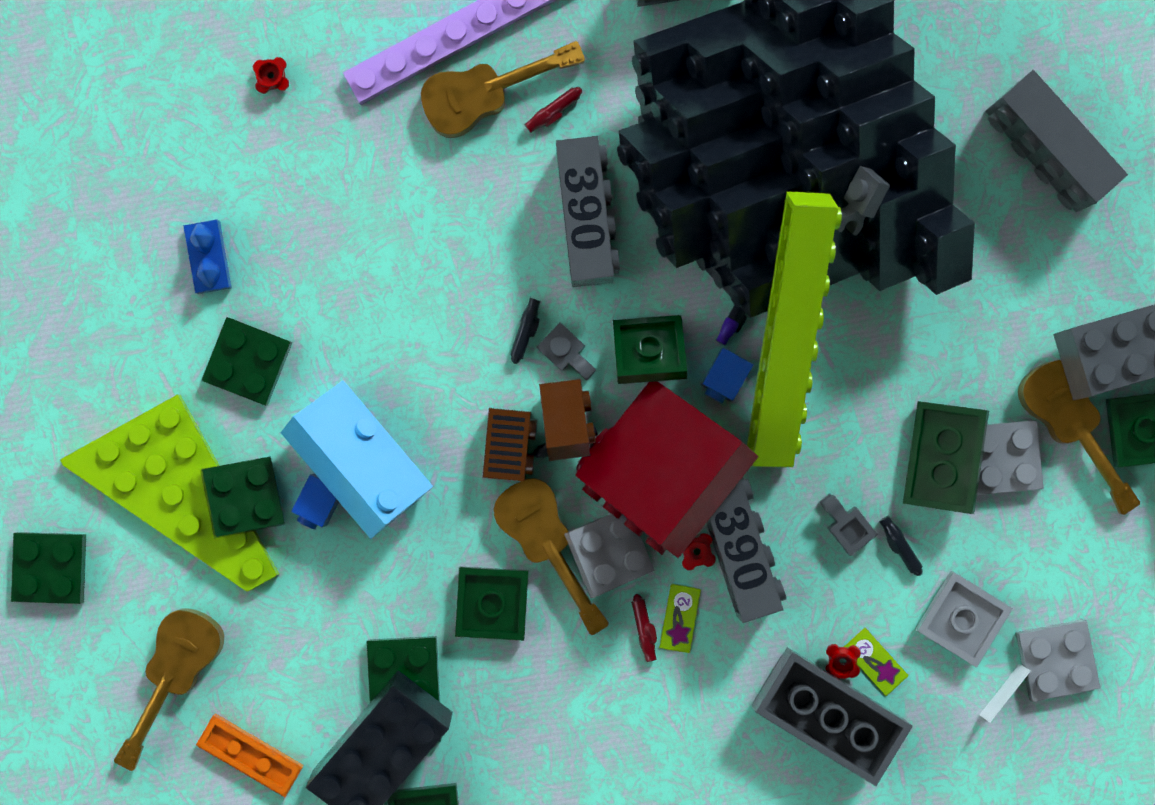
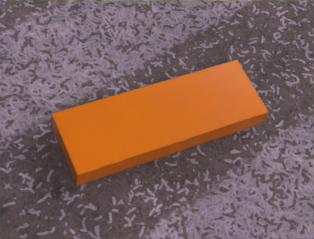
(249, 755)

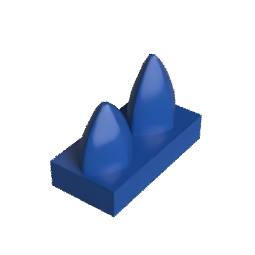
(207, 256)

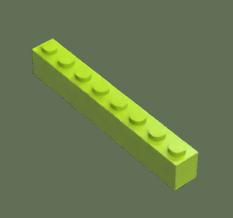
(792, 327)

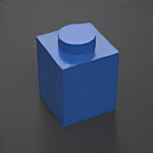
(726, 376)
(315, 503)

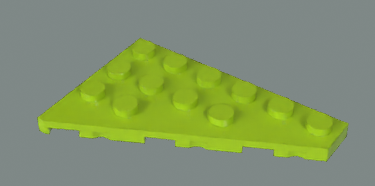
(156, 475)

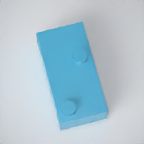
(356, 459)

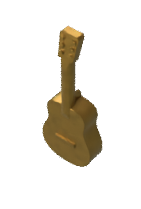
(461, 99)
(1049, 399)
(531, 517)
(184, 646)

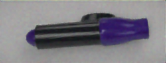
(731, 325)

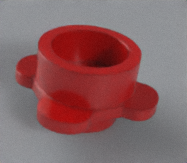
(263, 68)
(704, 558)
(846, 669)

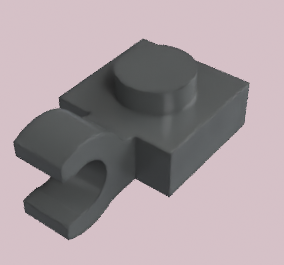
(864, 199)
(563, 349)
(849, 527)

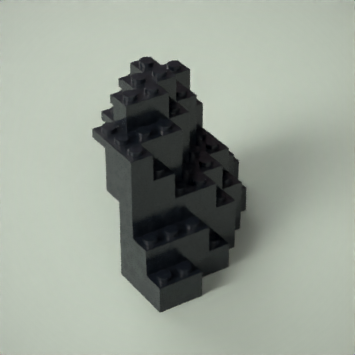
(784, 104)

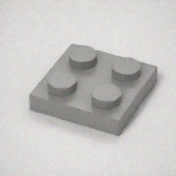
(1011, 458)
(608, 554)
(964, 619)
(1058, 660)

